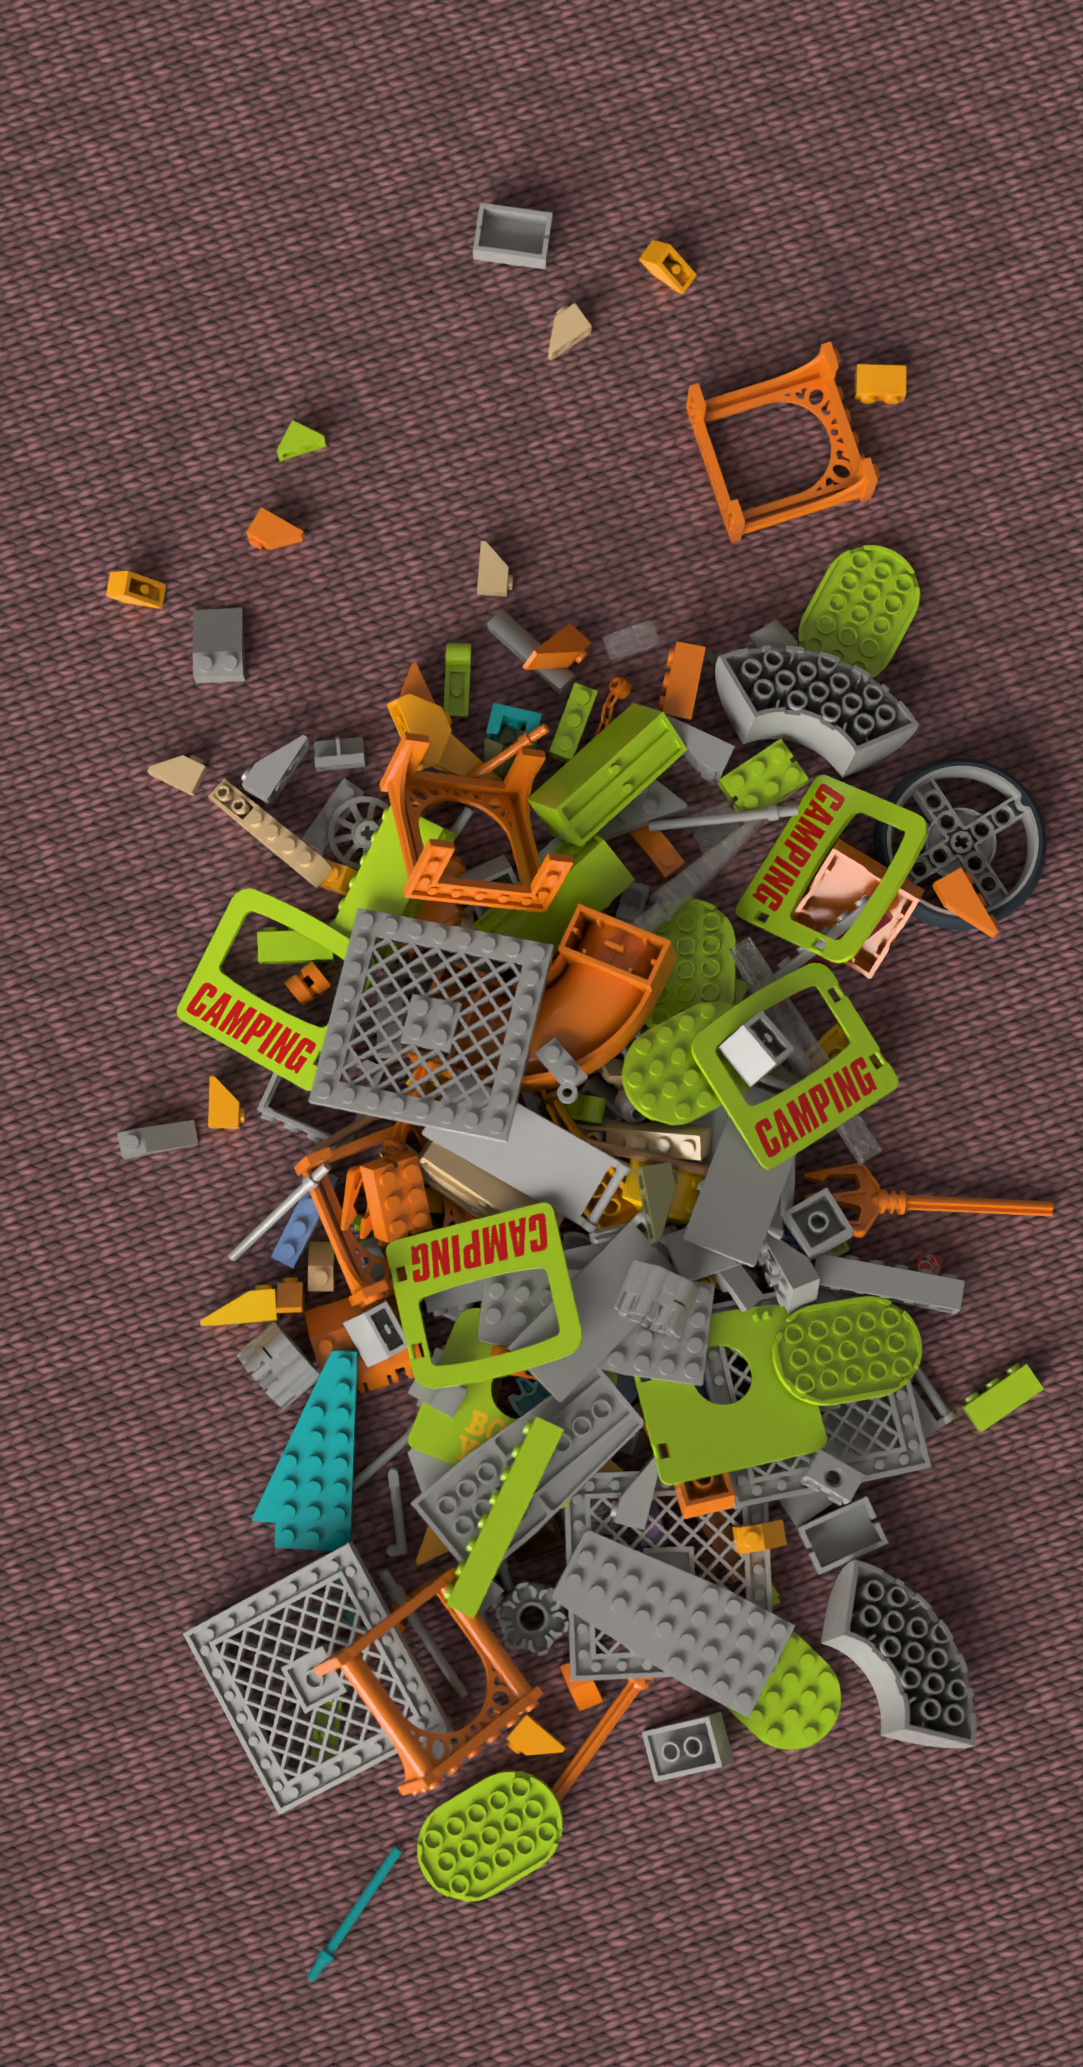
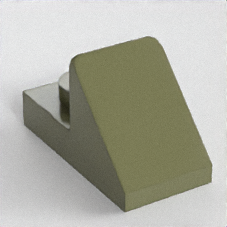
(492, 748)

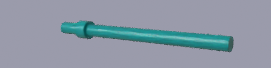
(325, 1955)

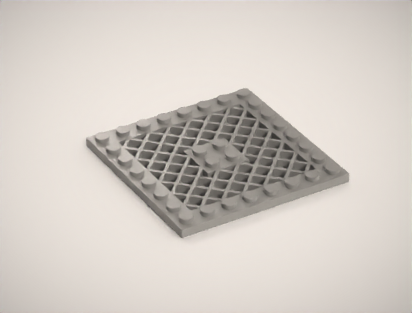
(432, 1024)
(901, 1406)
(584, 1661)
(307, 1686)

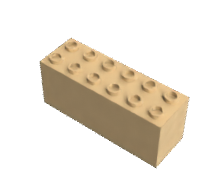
(470, 1185)

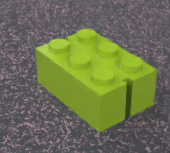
(763, 779)

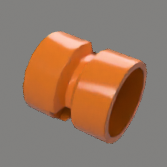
(300, 990)

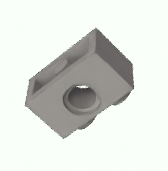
(847, 1477)

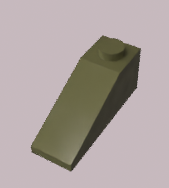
(656, 1192)

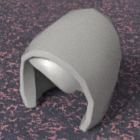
(772, 634)

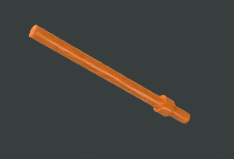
(524, 741)

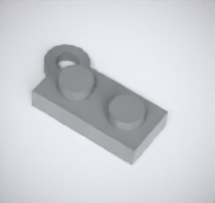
(562, 1068)

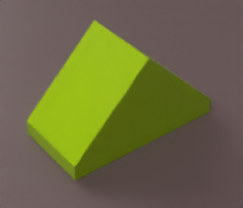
(299, 441)

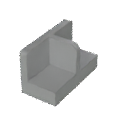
(339, 754)

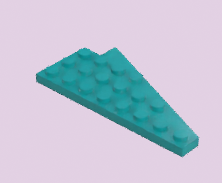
(315, 1475)

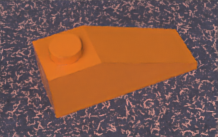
(560, 650)
(658, 851)

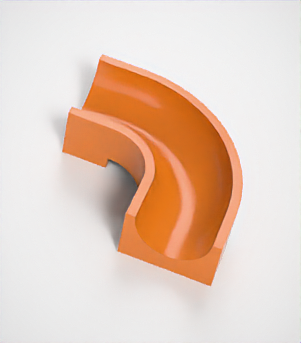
(591, 1003)

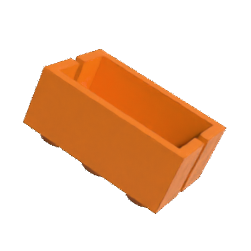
(682, 681)
(396, 1196)

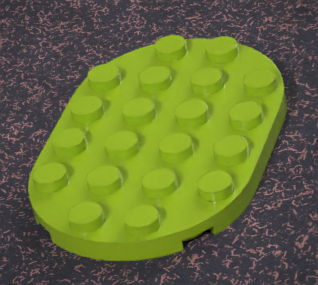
(862, 608)
(703, 962)
(664, 1076)
(846, 1351)
(797, 1700)
(490, 1835)

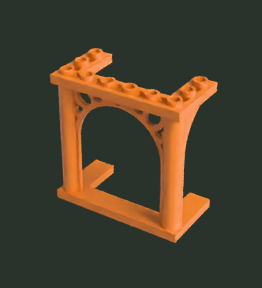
(815, 375)
(427, 863)
(363, 1288)
(420, 1766)

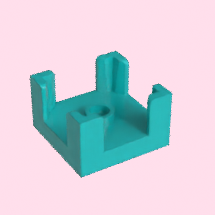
(513, 718)

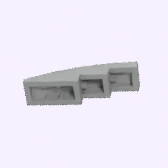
(739, 1286)

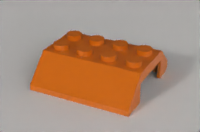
(329, 1333)

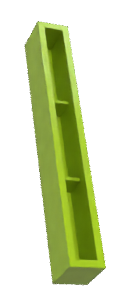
(504, 1516)

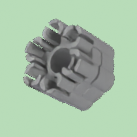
(657, 1297)
(278, 1365)
(537, 1638)

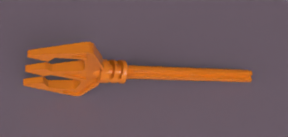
(393, 1145)
(872, 1201)
(598, 1735)

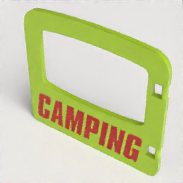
(802, 848)
(243, 1019)
(816, 1103)
(476, 1251)

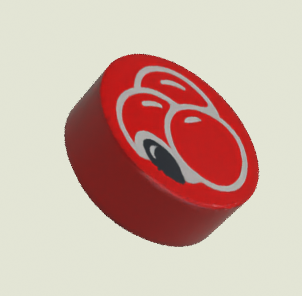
(929, 1262)

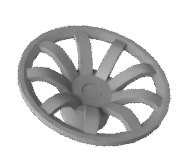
(360, 831)

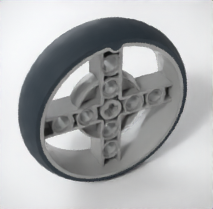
(1018, 807)

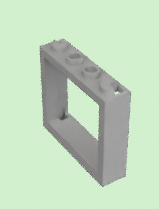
(293, 1124)

